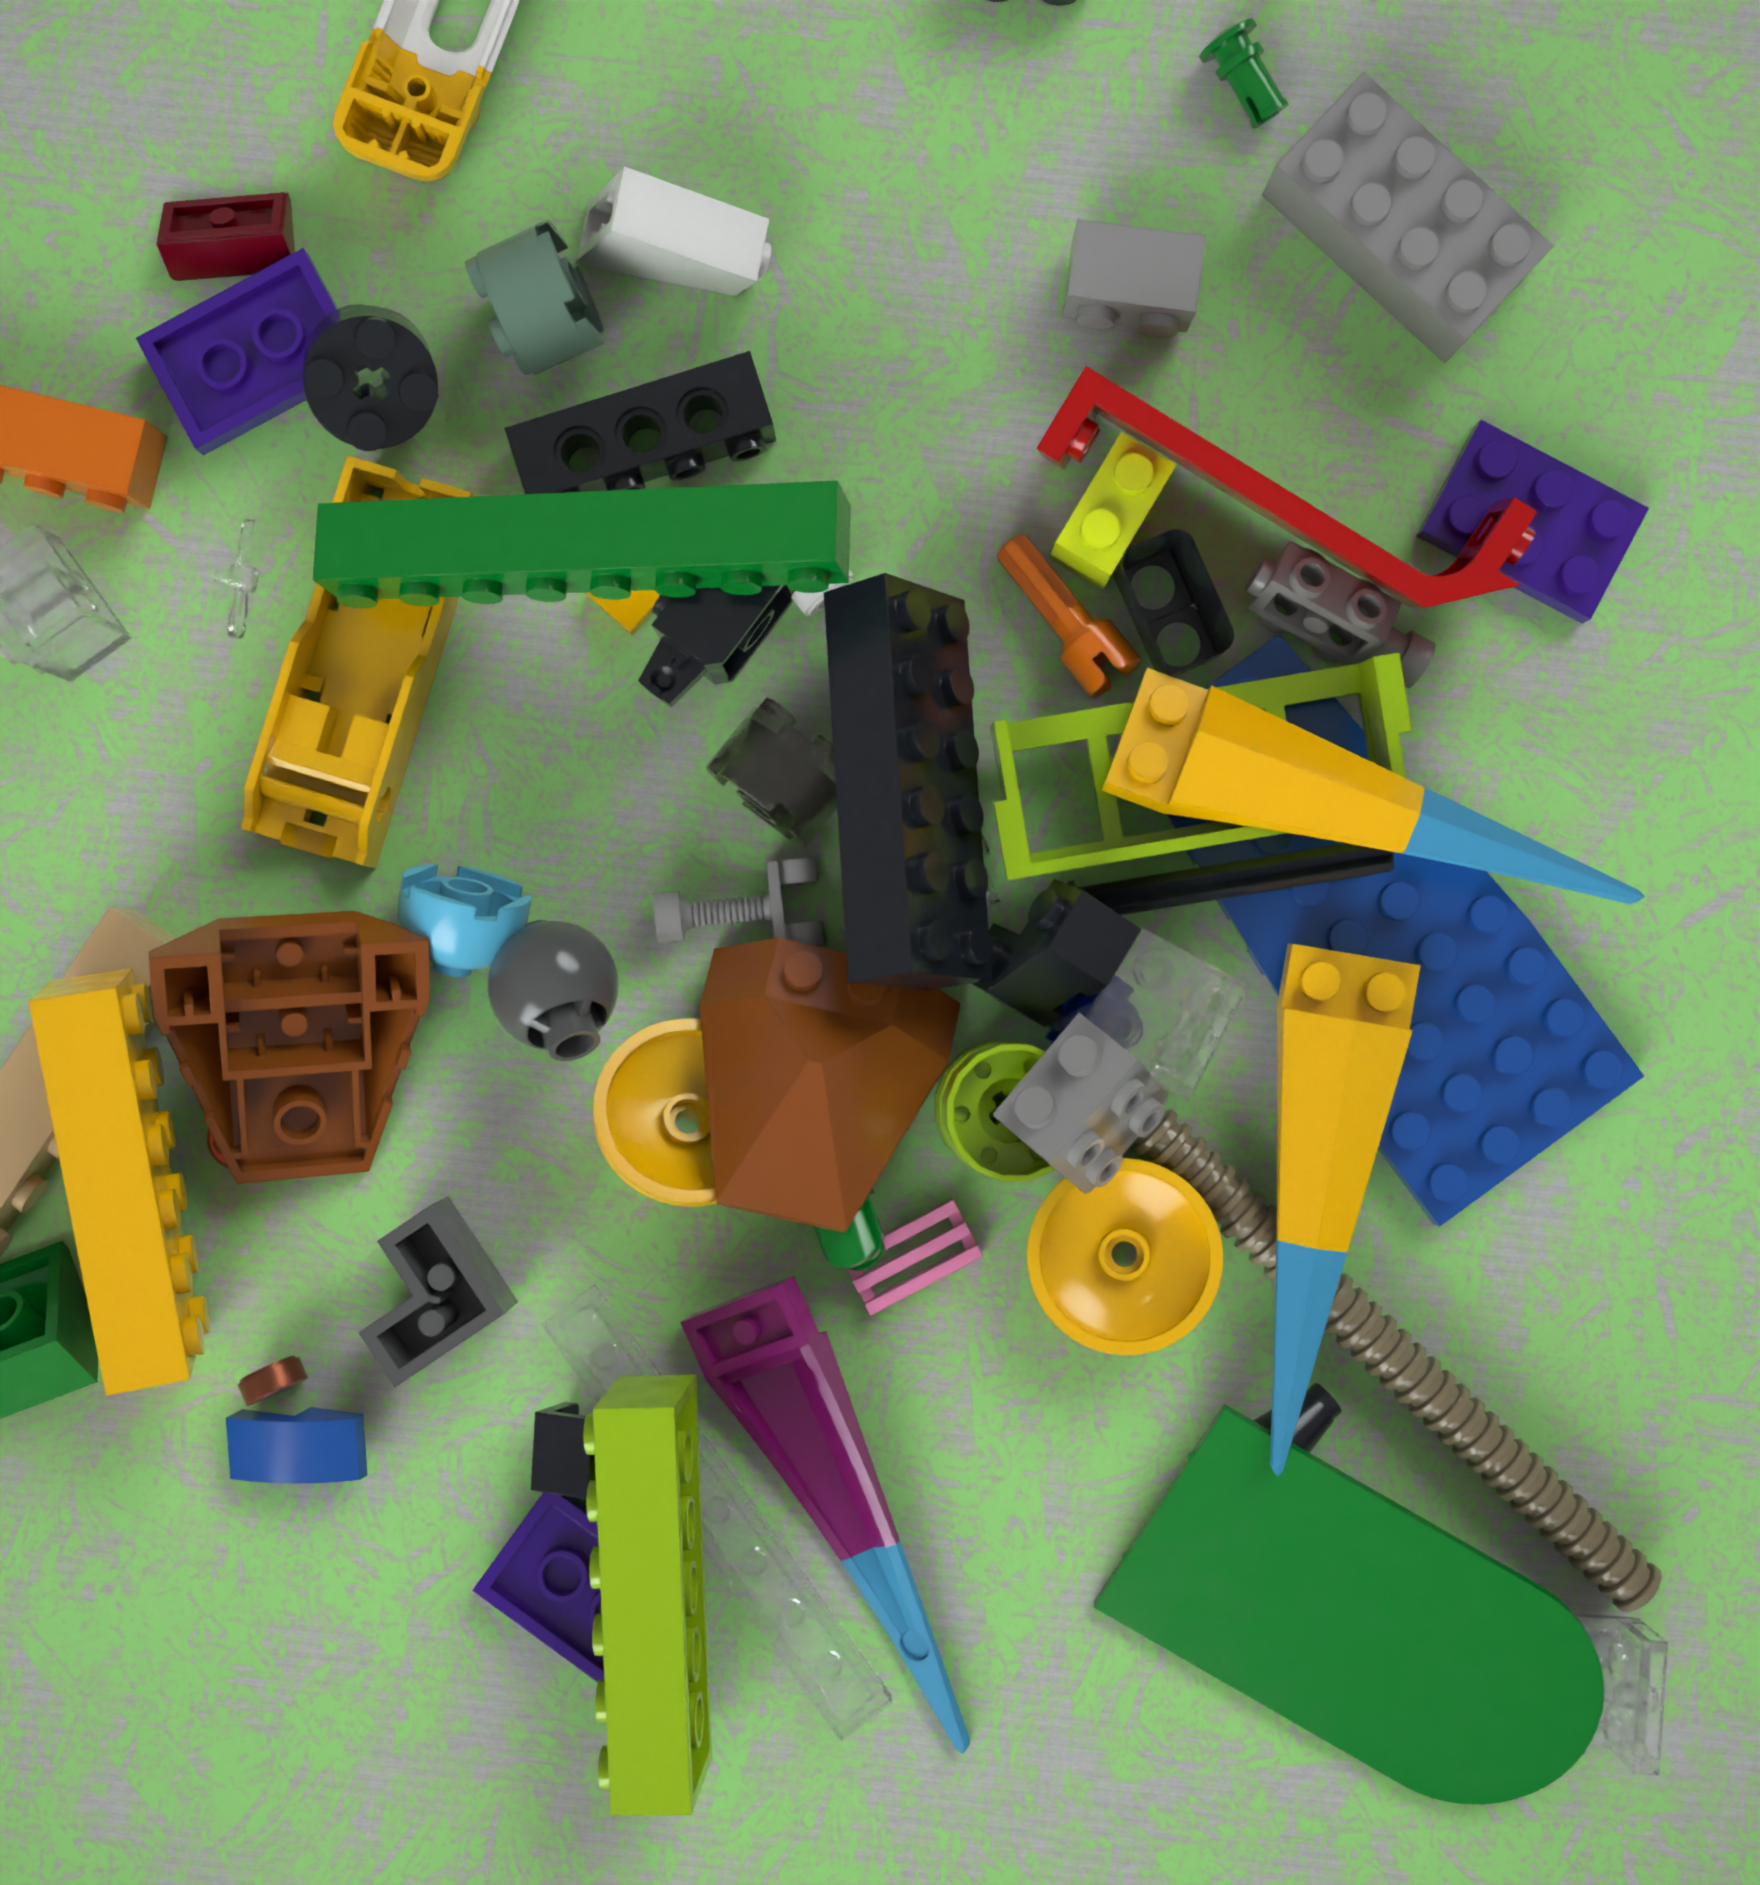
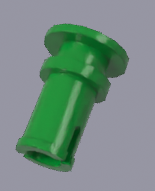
(1245, 71)

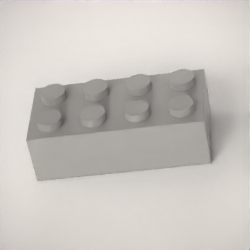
(1404, 217)

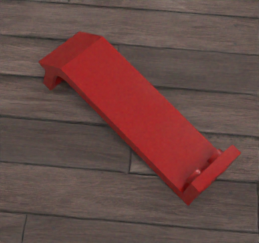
(1497, 539)

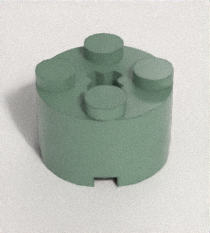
(537, 298)

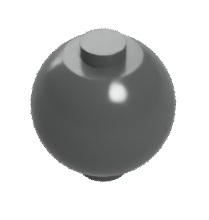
(554, 988)

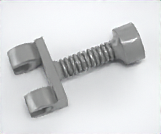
(676, 916)

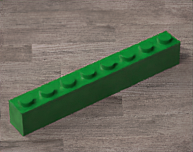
(585, 544)

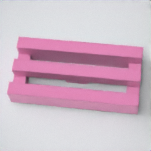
(935, 1272)

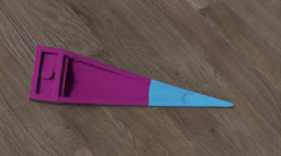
(793, 1403)

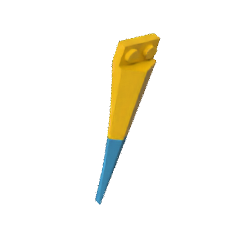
(1238, 765)
(1337, 1072)

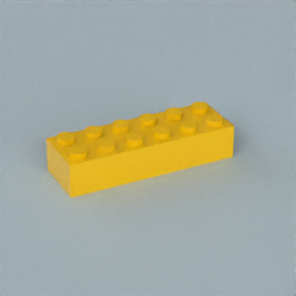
(120, 1178)

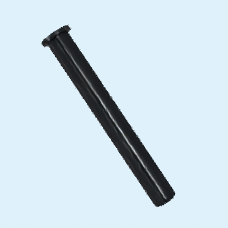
(1241, 878)

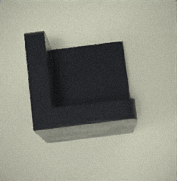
(559, 1452)

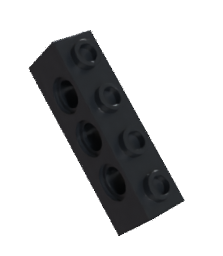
(665, 405)

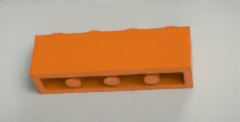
(78, 450)

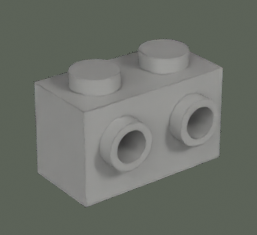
(1133, 278)

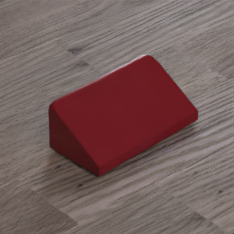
(225, 235)

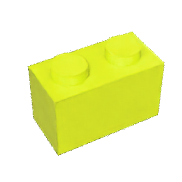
(1112, 510)

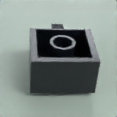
(709, 637)

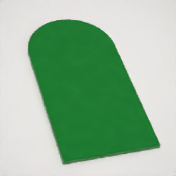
(1360, 1621)

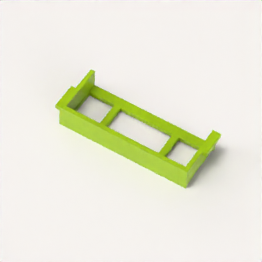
(1383, 717)

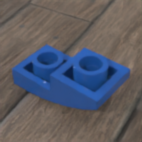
(296, 1449)

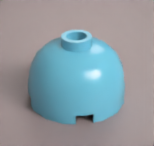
(461, 915)

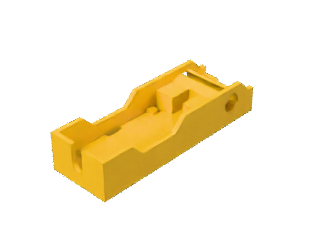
(366, 666)

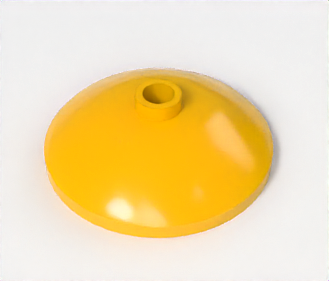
(635, 1107)
(1136, 1304)

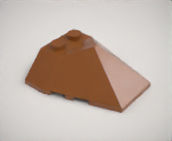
(292, 1034)
(812, 1077)

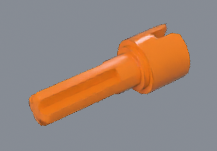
(1085, 640)

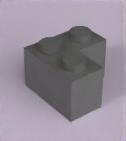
(451, 1287)

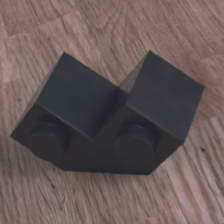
(1063, 950)

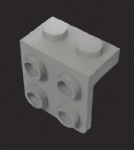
(1084, 1105)

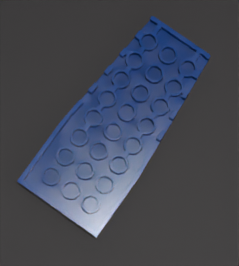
(1501, 1031)

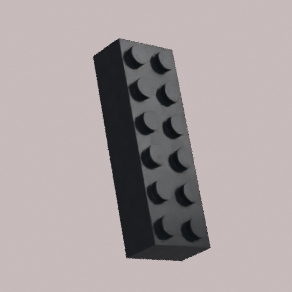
(907, 786)

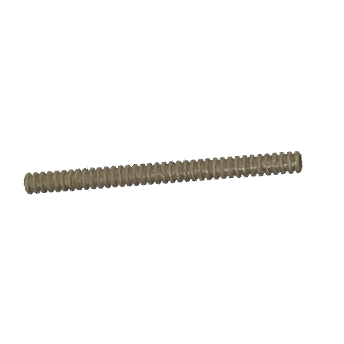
(1417, 1380)

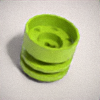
(966, 1101)

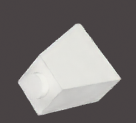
(673, 235)

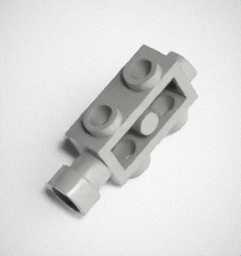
(1331, 600)

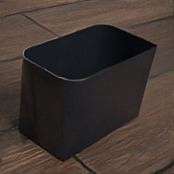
(1178, 555)

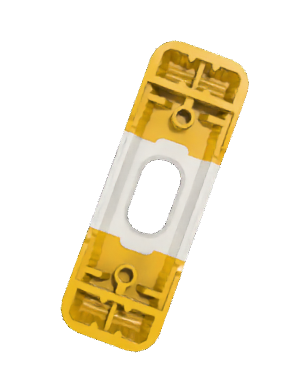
(410, 99)

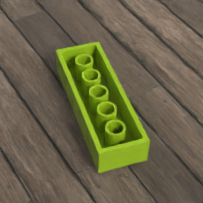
(650, 1594)

